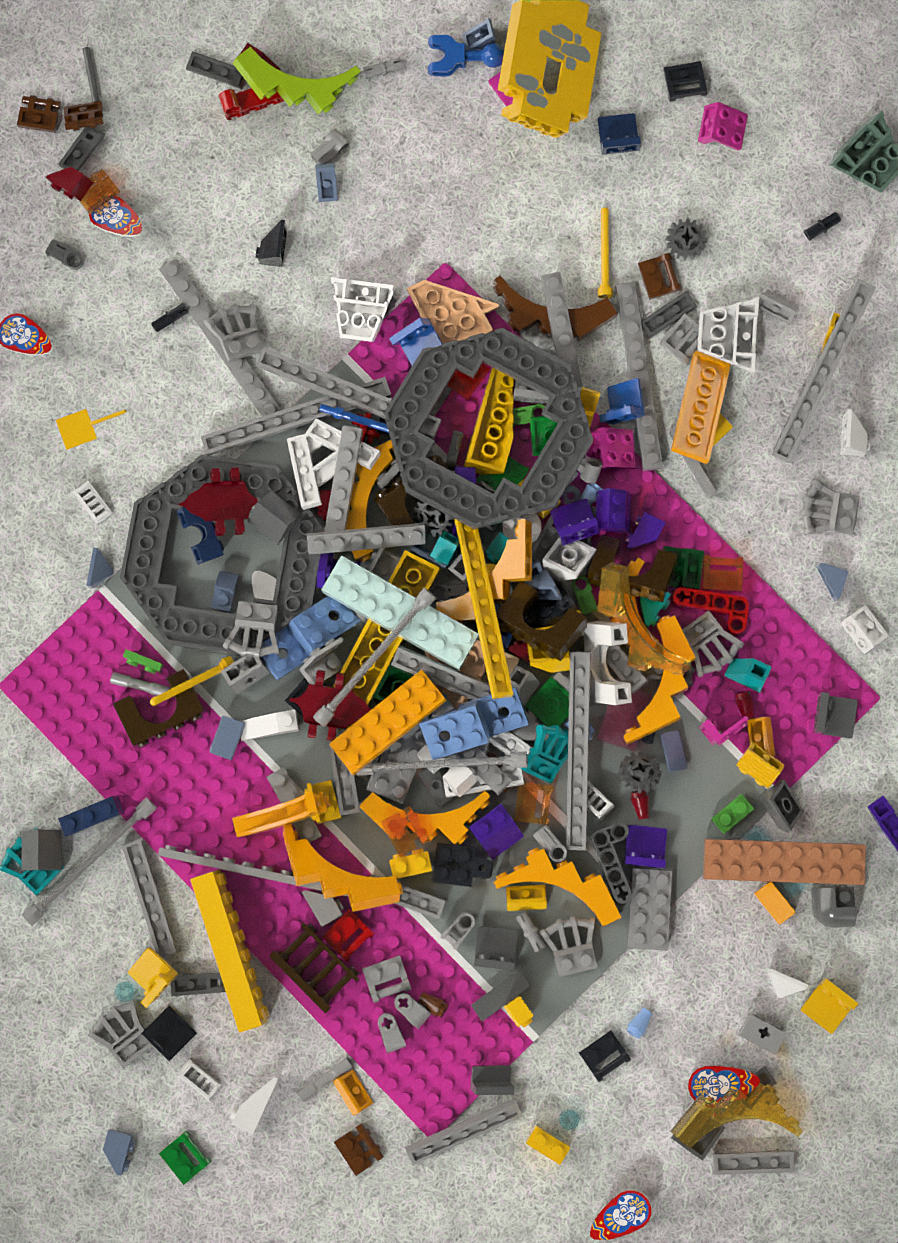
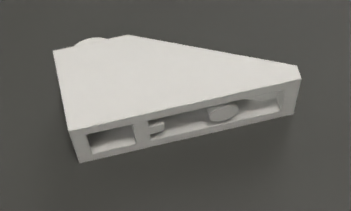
(270, 725)
(251, 1111)

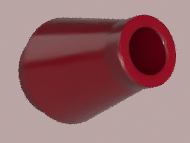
(744, 702)
(641, 804)

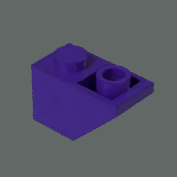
(646, 533)

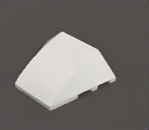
(361, 307)
(730, 333)

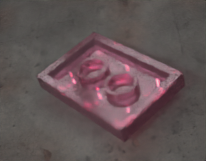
(621, 718)

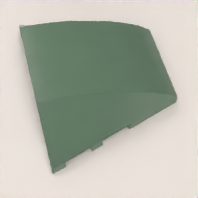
(870, 154)

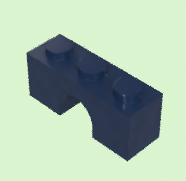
(209, 546)
(91, 815)

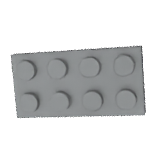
(395, 783)
(649, 909)

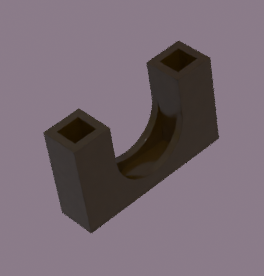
(393, 500)
(649, 585)
(553, 641)
(141, 731)

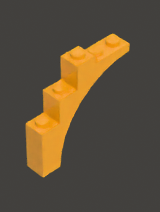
(289, 812)
(449, 823)
(592, 892)

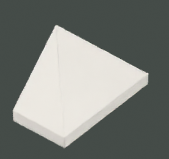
(784, 984)

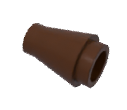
(433, 1004)

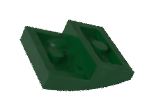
(688, 568)

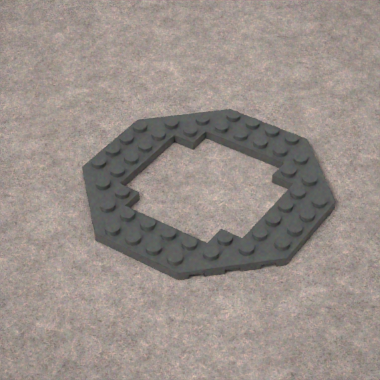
(456, 494)
(148, 544)

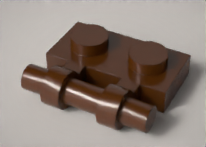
(83, 115)
(37, 119)
(353, 1152)

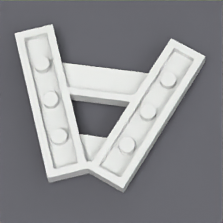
(311, 477)
(506, 743)

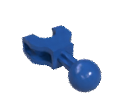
(456, 55)

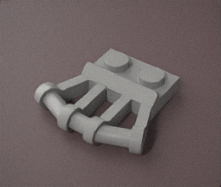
(241, 343)
(841, 513)
(254, 617)
(701, 633)
(575, 958)
(131, 1044)

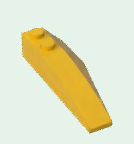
(493, 427)

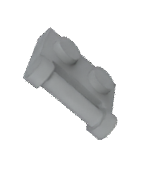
(678, 337)
(384, 972)

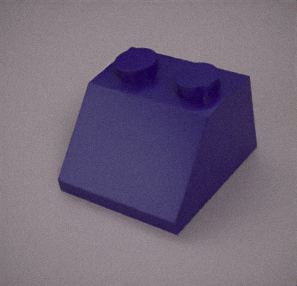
(613, 510)
(496, 831)

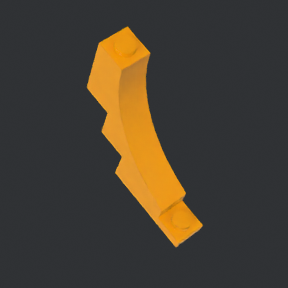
(361, 494)
(512, 567)
(662, 709)
(311, 867)

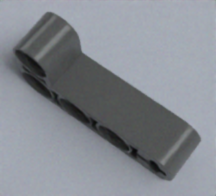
(615, 864)

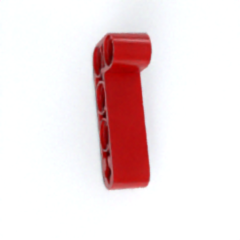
(245, 101)
(710, 597)

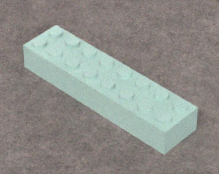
(388, 606)

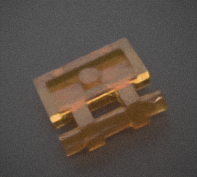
(100, 193)
(400, 835)

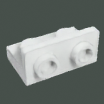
(864, 629)

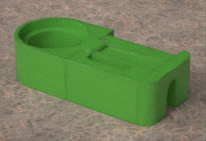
(523, 414)
(585, 597)

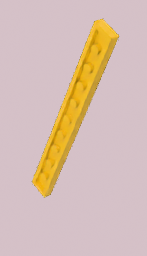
(484, 611)

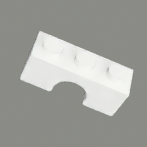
(457, 778)

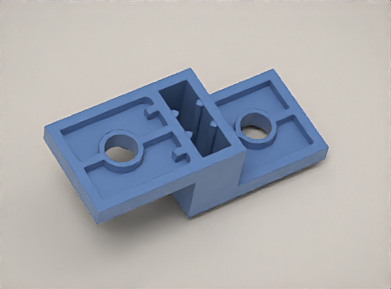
(308, 632)
(473, 724)

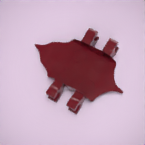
(222, 501)
(316, 696)

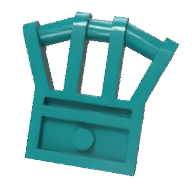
(540, 762)
(35, 879)

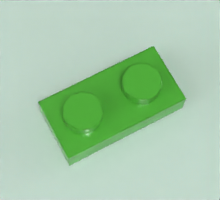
(135, 659)
(732, 814)

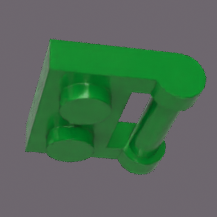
(180, 1162)

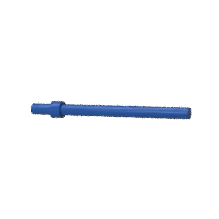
(339, 413)

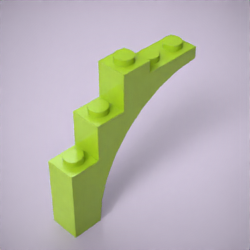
(293, 89)

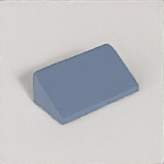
(425, 554)
(227, 737)
(673, 751)

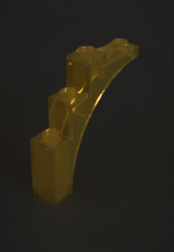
(644, 648)
(708, 1114)

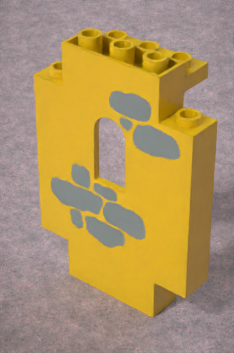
(560, 33)

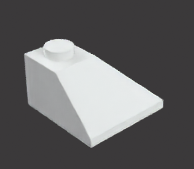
(853, 436)
(567, 560)

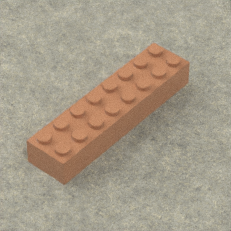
(784, 861)

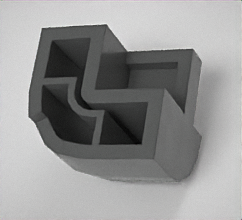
(834, 906)

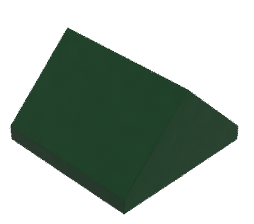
(391, 680)

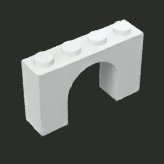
(597, 639)

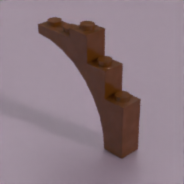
(527, 314)

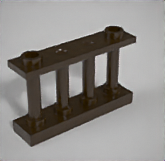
(310, 986)

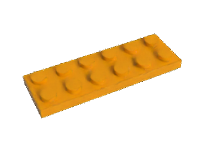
(700, 407)
(387, 722)

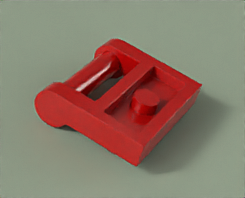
(343, 930)

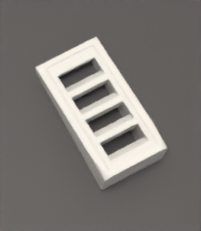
(81, 490)
(606, 810)
(181, 1073)

